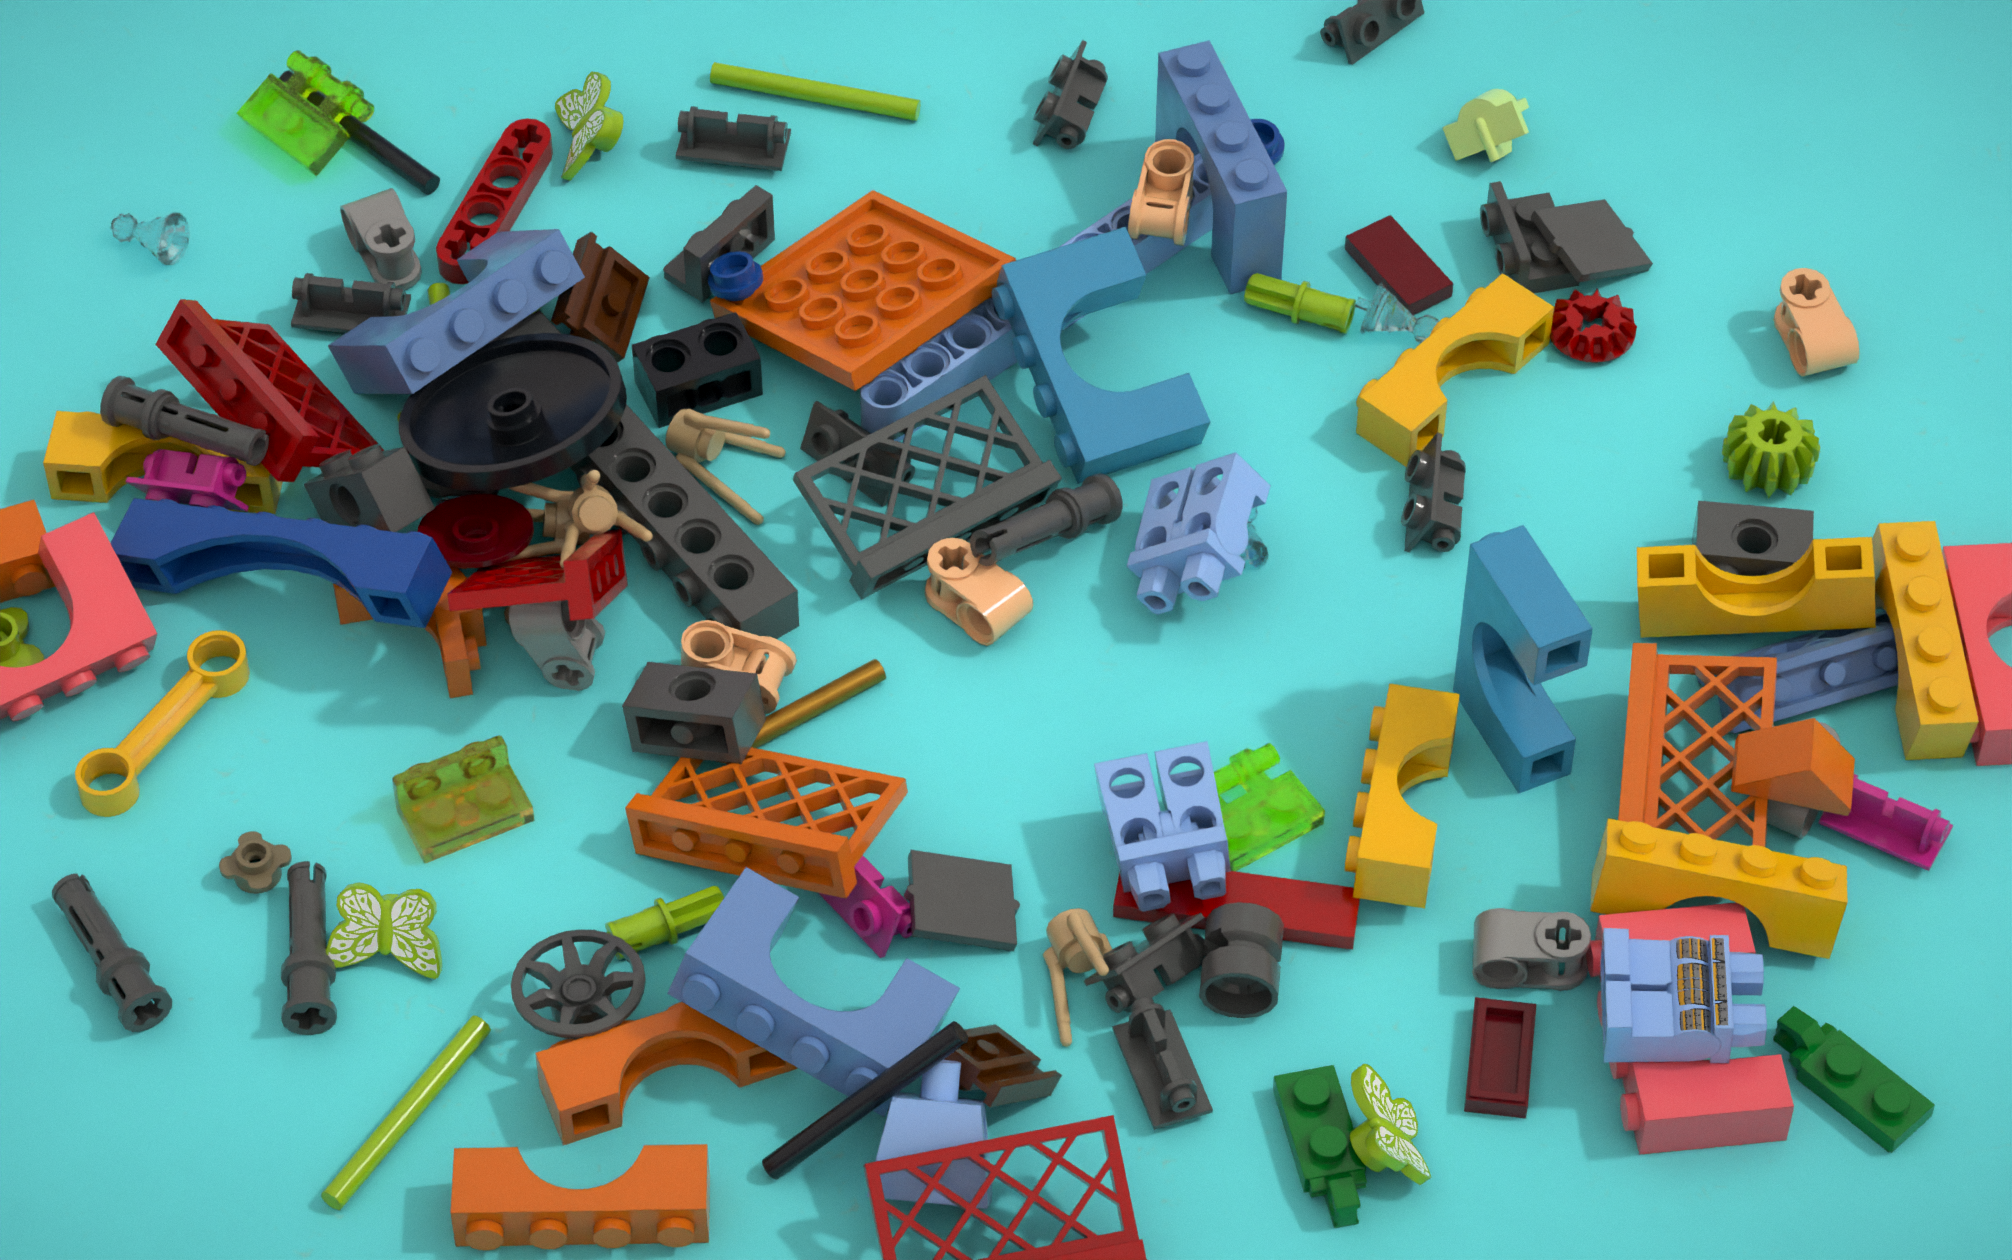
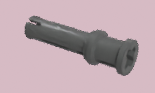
(163, 416)
(1063, 515)
(120, 969)
(307, 969)

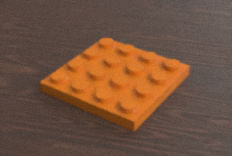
(867, 289)

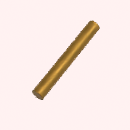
(820, 701)

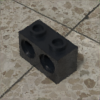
(697, 368)

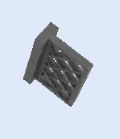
(909, 548)

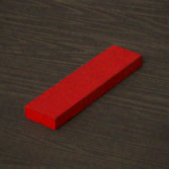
(1308, 909)

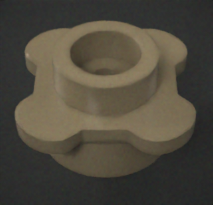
(257, 876)

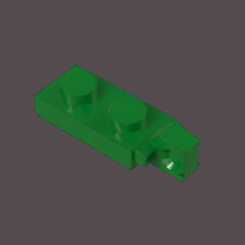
(1852, 1080)
(1320, 1139)

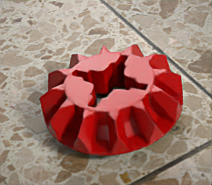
(1597, 341)

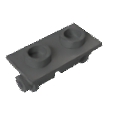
(1369, 25)
(1074, 82)
(745, 143)
(332, 307)
(833, 430)
(1433, 479)
(1167, 946)
(1161, 1065)

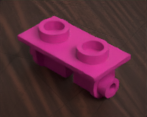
(172, 478)
(1891, 825)
(873, 911)

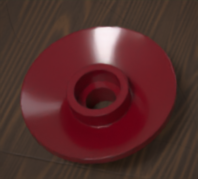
(478, 529)

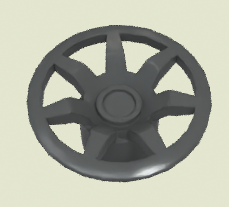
(579, 992)

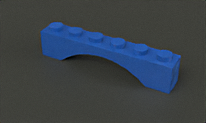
(182, 545)

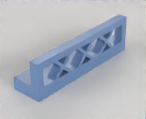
(1822, 669)

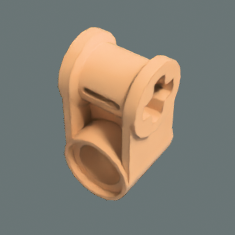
(1164, 192)
(1814, 324)
(979, 597)
(726, 648)

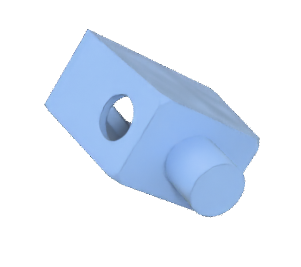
(930, 1123)

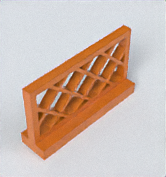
(1647, 745)
(783, 853)

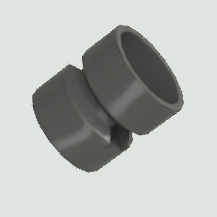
(1241, 960)

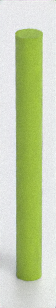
(815, 91)
(405, 1113)

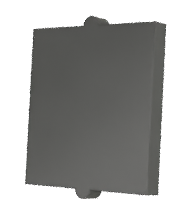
(1591, 240)
(962, 900)

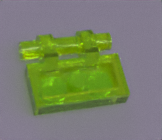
(296, 125)
(1269, 812)

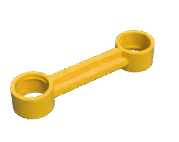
(162, 723)

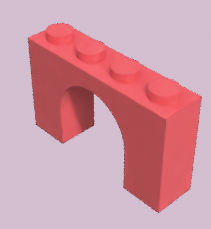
(1983, 605)
(104, 617)
(1697, 1101)

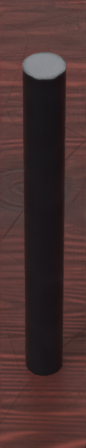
(381, 148)
(865, 1100)

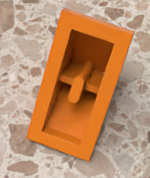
(1795, 766)

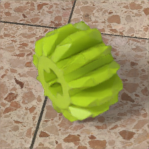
(1770, 449)

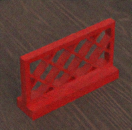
(261, 388)
(588, 581)
(1110, 1246)

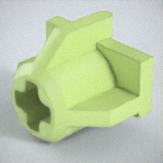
(1488, 125)

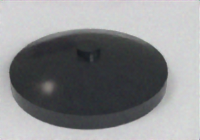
(514, 412)

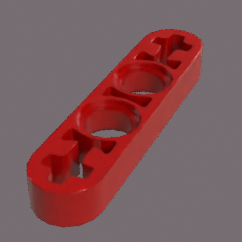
(487, 198)

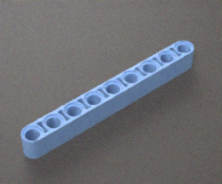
(983, 342)

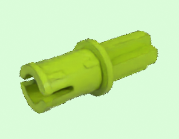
(1300, 302)
(664, 920)

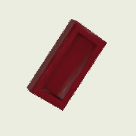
(1399, 262)
(1500, 1057)

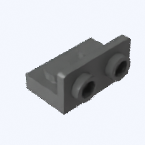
(742, 227)
(1520, 246)

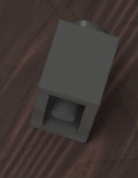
(370, 489)
(1751, 537)
(694, 712)

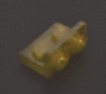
(461, 799)

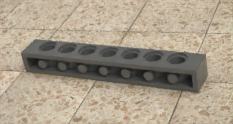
(692, 535)

